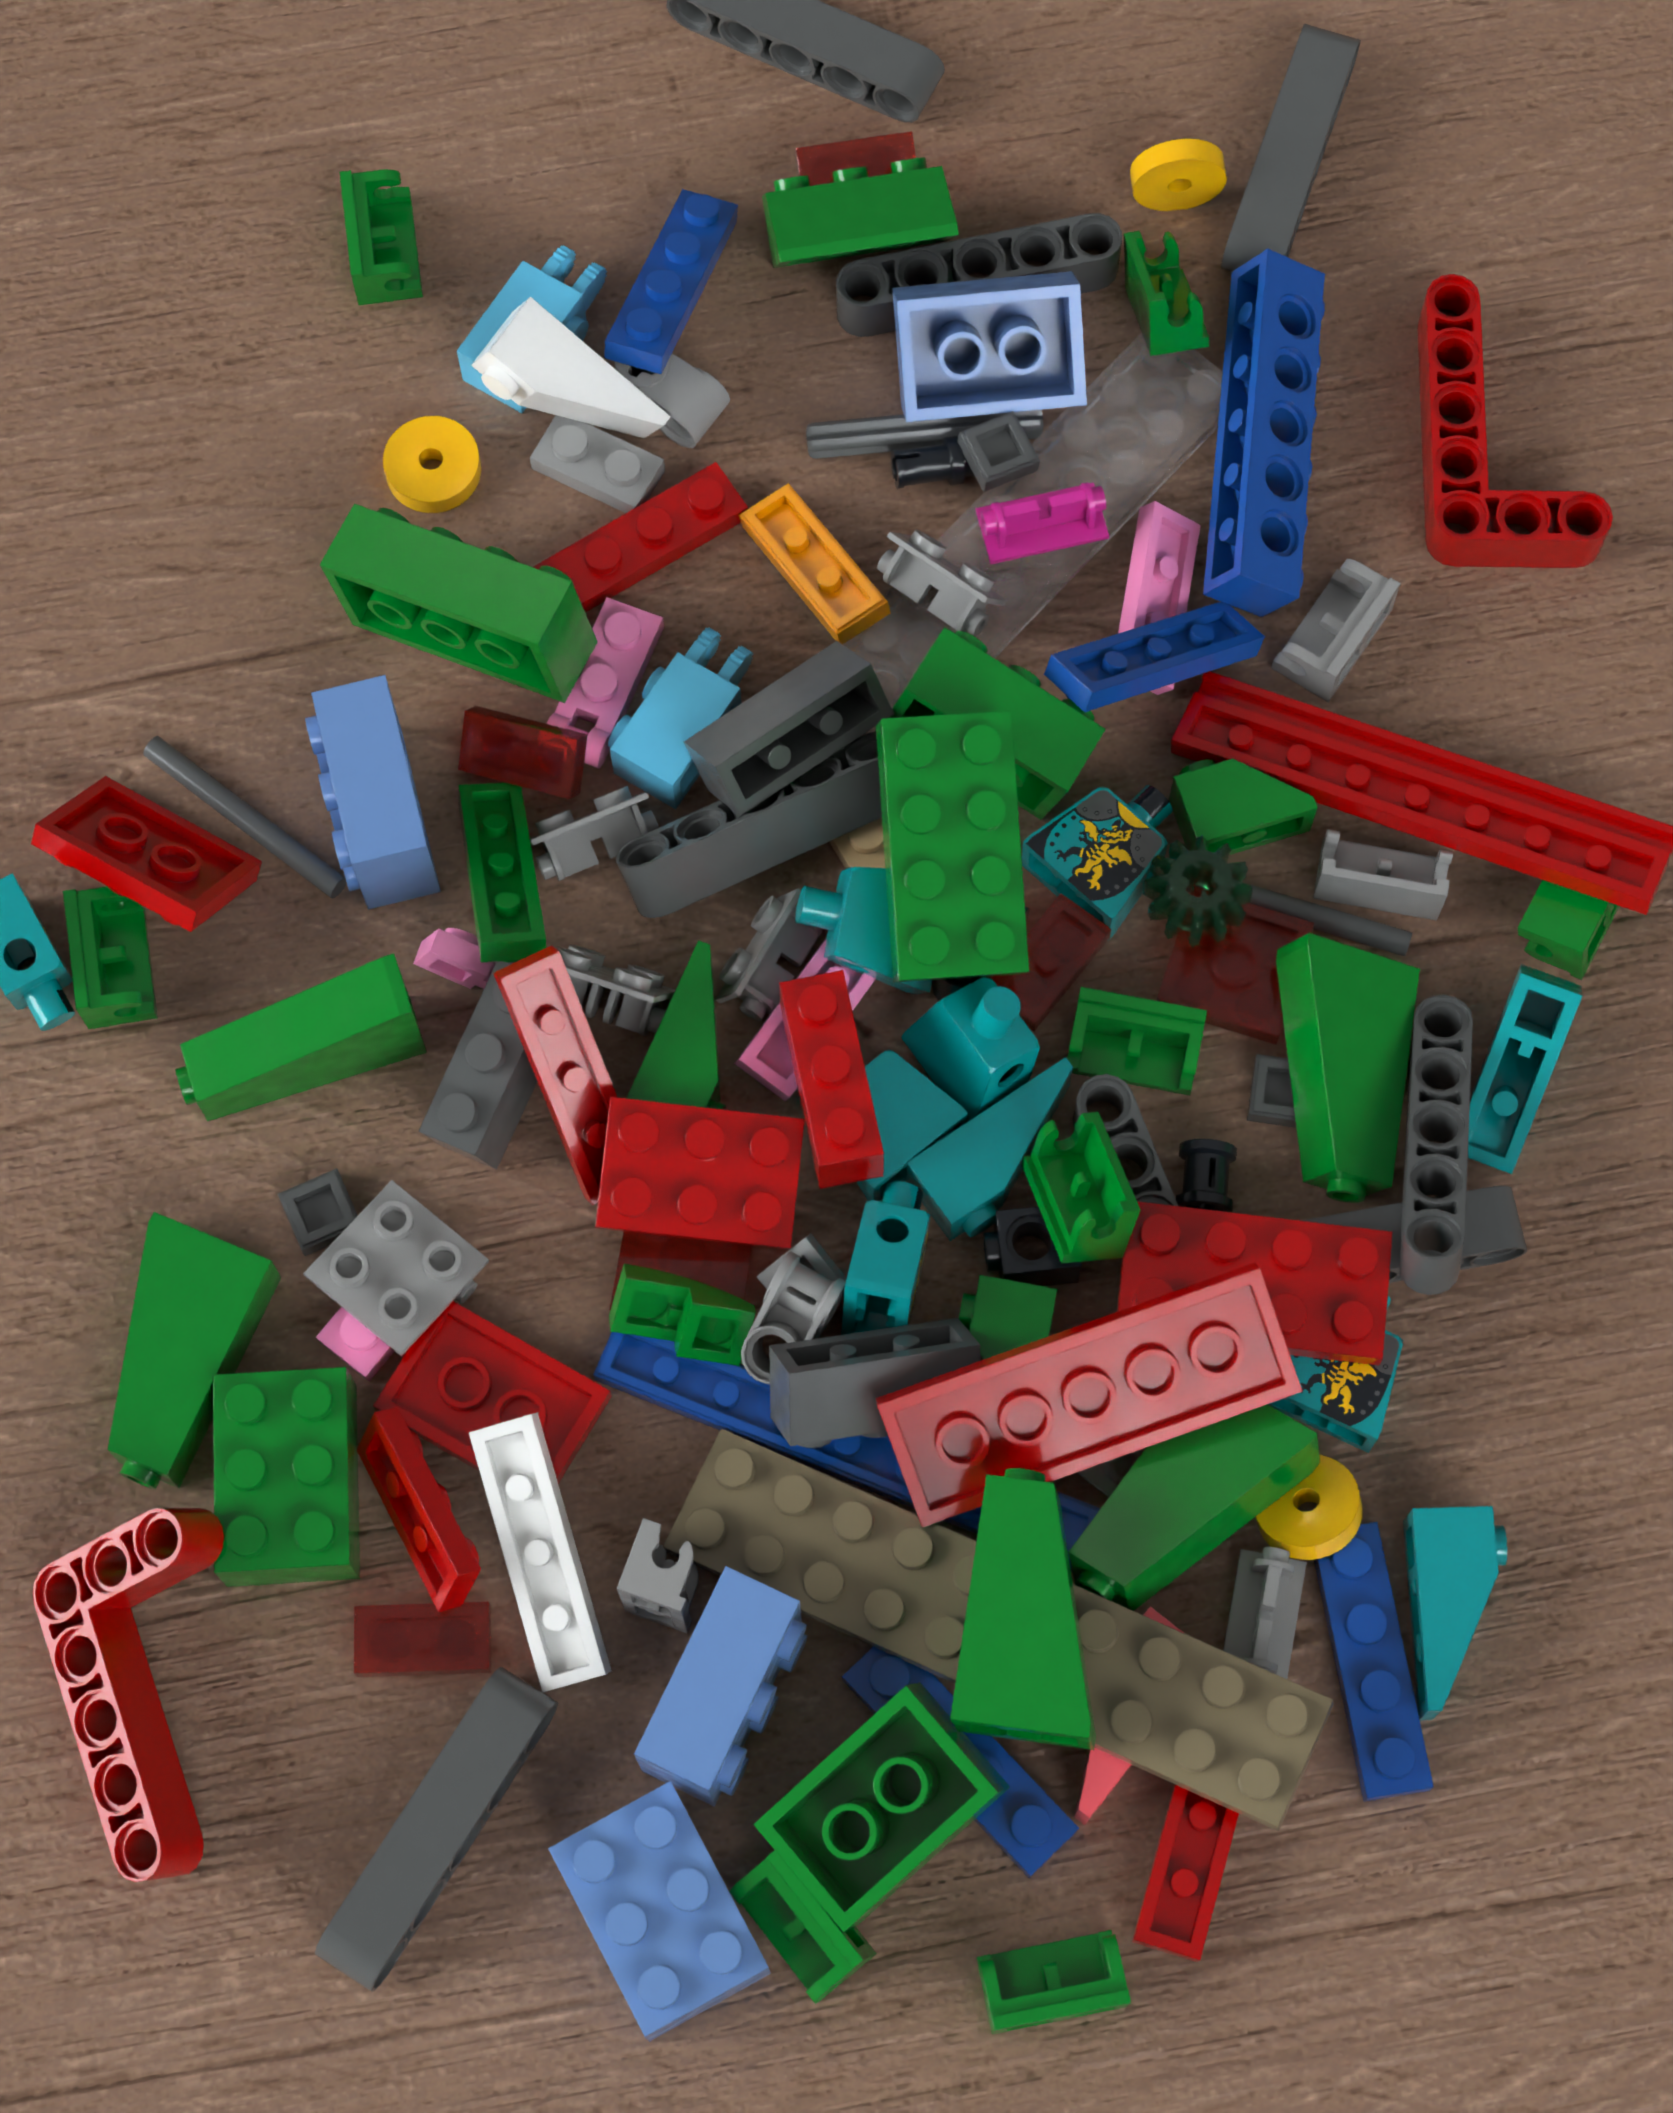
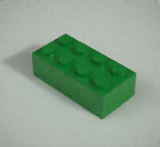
(460, 601)
(952, 846)

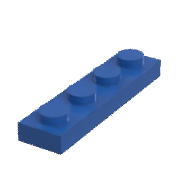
(671, 282)
(1153, 656)
(1373, 1669)
(1022, 1818)

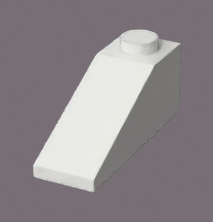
(555, 372)

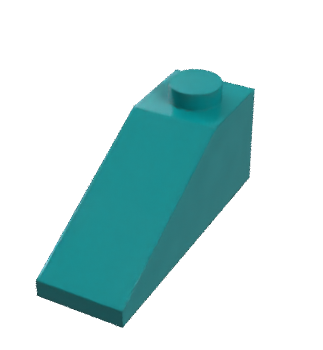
(1519, 1065)
(979, 1163)
(1449, 1577)

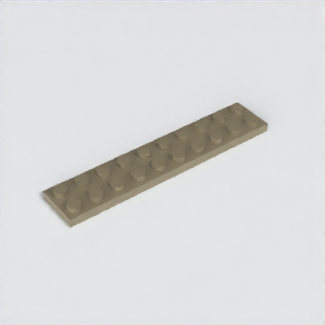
(905, 1590)

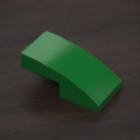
(694, 1315)

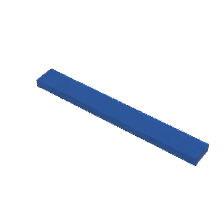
(736, 1402)

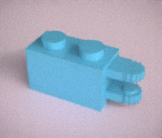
(546, 288)
(676, 705)

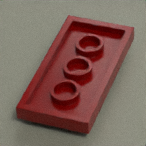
(1320, 1276)

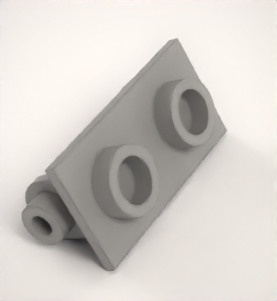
(961, 592)
(569, 840)
(754, 971)
(1265, 1609)

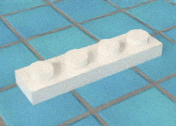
(540, 1552)

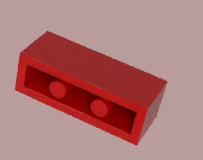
(831, 1079)

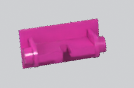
(1043, 522)

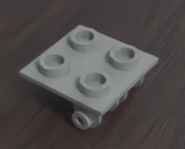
(640, 985)
(397, 1268)

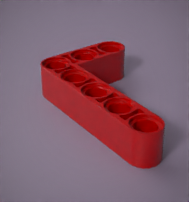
(1465, 449)
(110, 1687)

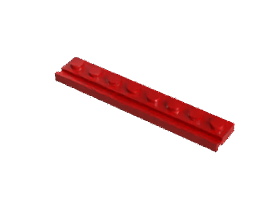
(1430, 792)

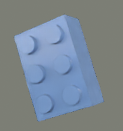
(990, 346)
(371, 793)
(722, 1687)
(659, 1911)

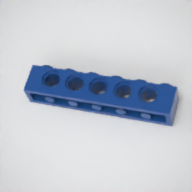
(1265, 434)

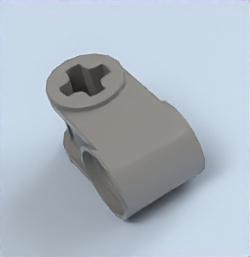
(685, 394)
(795, 1308)

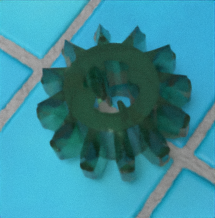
(1200, 868)

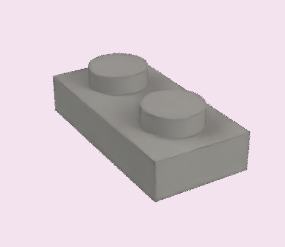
(597, 464)

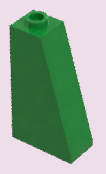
(303, 1042)
(1347, 1060)
(187, 1322)
(1188, 1500)
(1021, 1631)

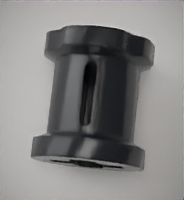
(1206, 1174)

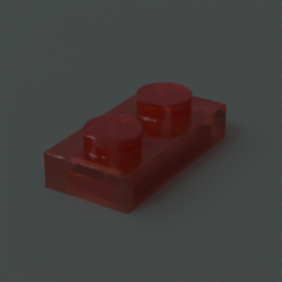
(873, 152)
(522, 752)
(1057, 954)
(422, 1640)

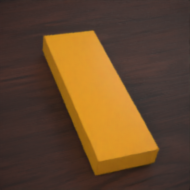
(814, 564)

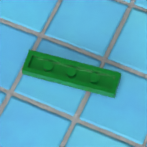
(501, 872)

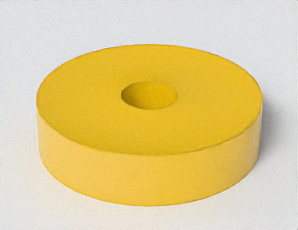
(1178, 174)
(427, 440)
(1323, 1529)

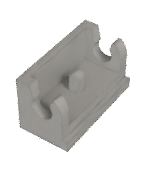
(1337, 629)
(1382, 878)
(658, 1586)

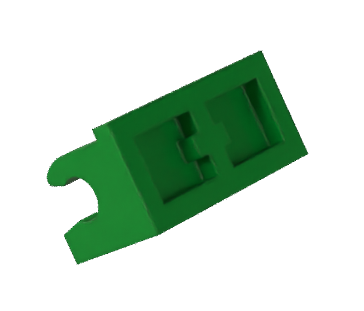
(380, 237)
(1162, 298)
(1565, 927)
(109, 958)
(1136, 1040)
(1082, 1191)
(801, 1927)
(1053, 1982)

